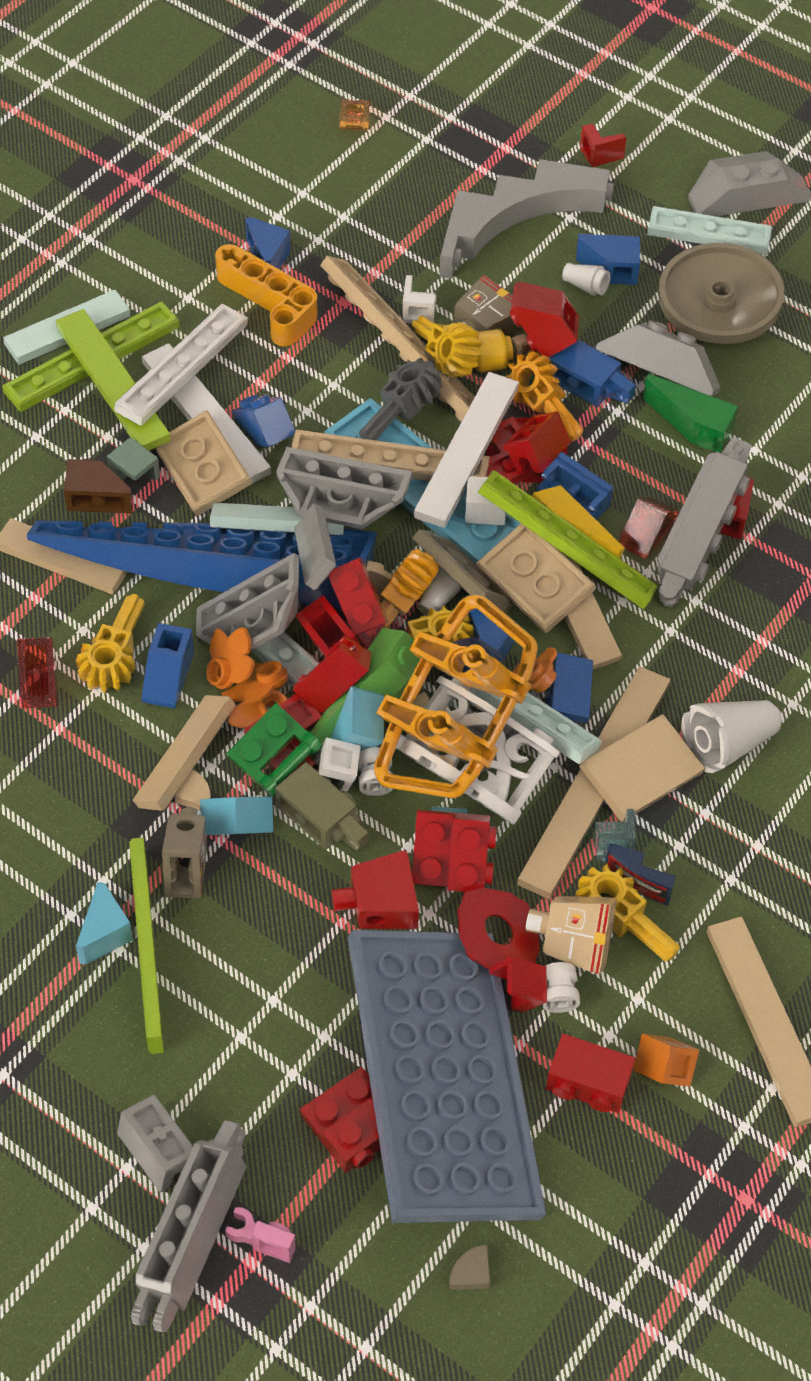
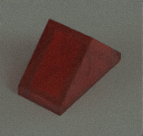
(647, 526)
(37, 672)

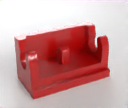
(539, 441)
(334, 674)

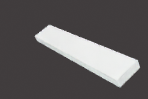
(180, 364)
(195, 399)
(466, 450)

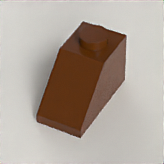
(95, 488)

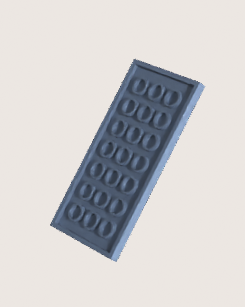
(443, 1081)

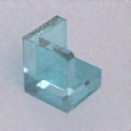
(614, 832)

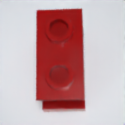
(324, 625)

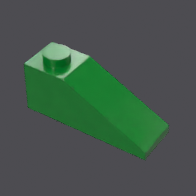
(692, 413)

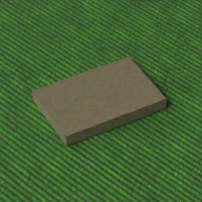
(461, 568)

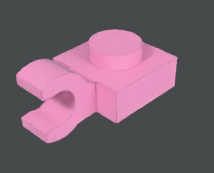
(268, 1239)

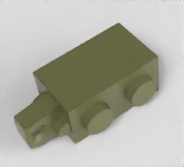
(320, 808)

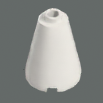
(728, 730)

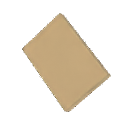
(203, 463)
(535, 577)
(642, 767)

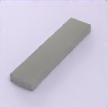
(314, 547)

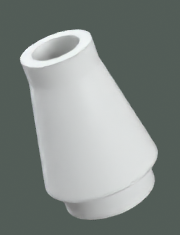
(587, 277)
(439, 592)

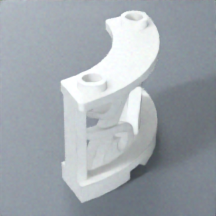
(495, 789)

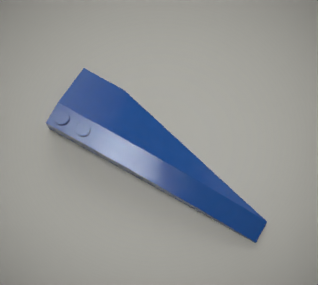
(196, 552)

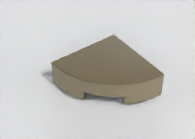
(471, 1270)

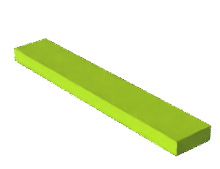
(67, 370)
(108, 374)
(568, 539)
(146, 946)

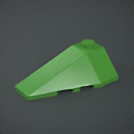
(388, 674)

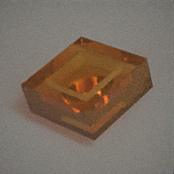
(354, 114)

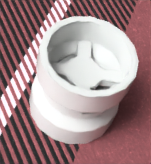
(367, 781)
(561, 992)

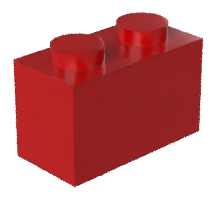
(590, 1074)

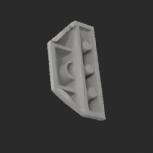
(746, 185)
(664, 354)
(346, 489)
(260, 604)

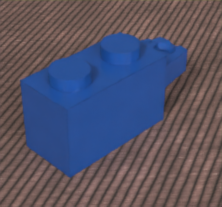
(591, 374)

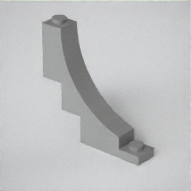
(555, 189)

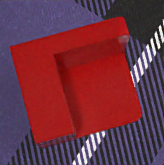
(600, 149)
(524, 982)

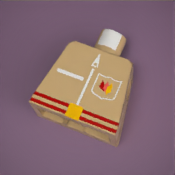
(576, 930)

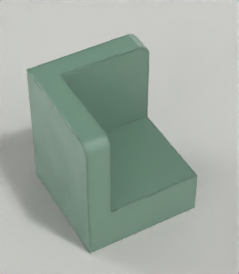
(133, 461)

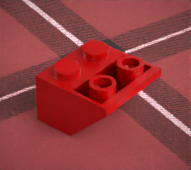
(545, 317)

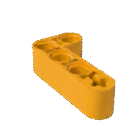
(288, 299)

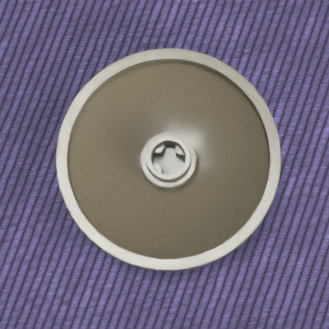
(721, 293)

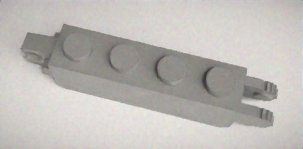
(701, 520)
(189, 1227)

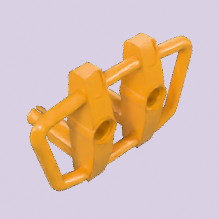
(451, 736)

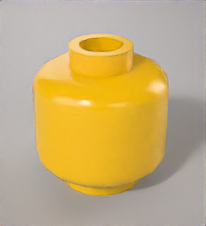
(495, 351)

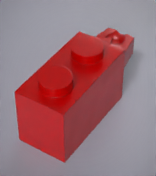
(359, 600)

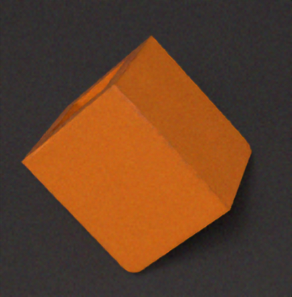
(666, 1060)

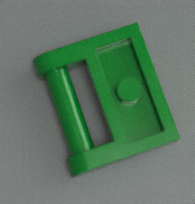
(266, 741)

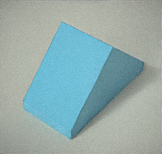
(359, 720)
(237, 815)
(103, 927)

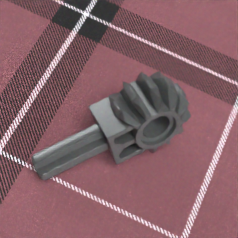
(404, 395)

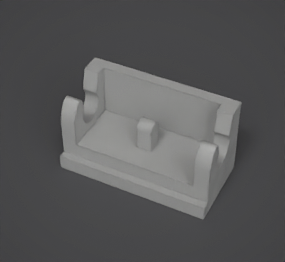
(154, 1141)

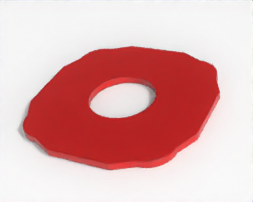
(472, 915)

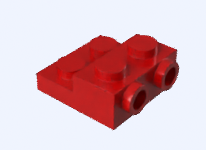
(453, 850)
(346, 1121)

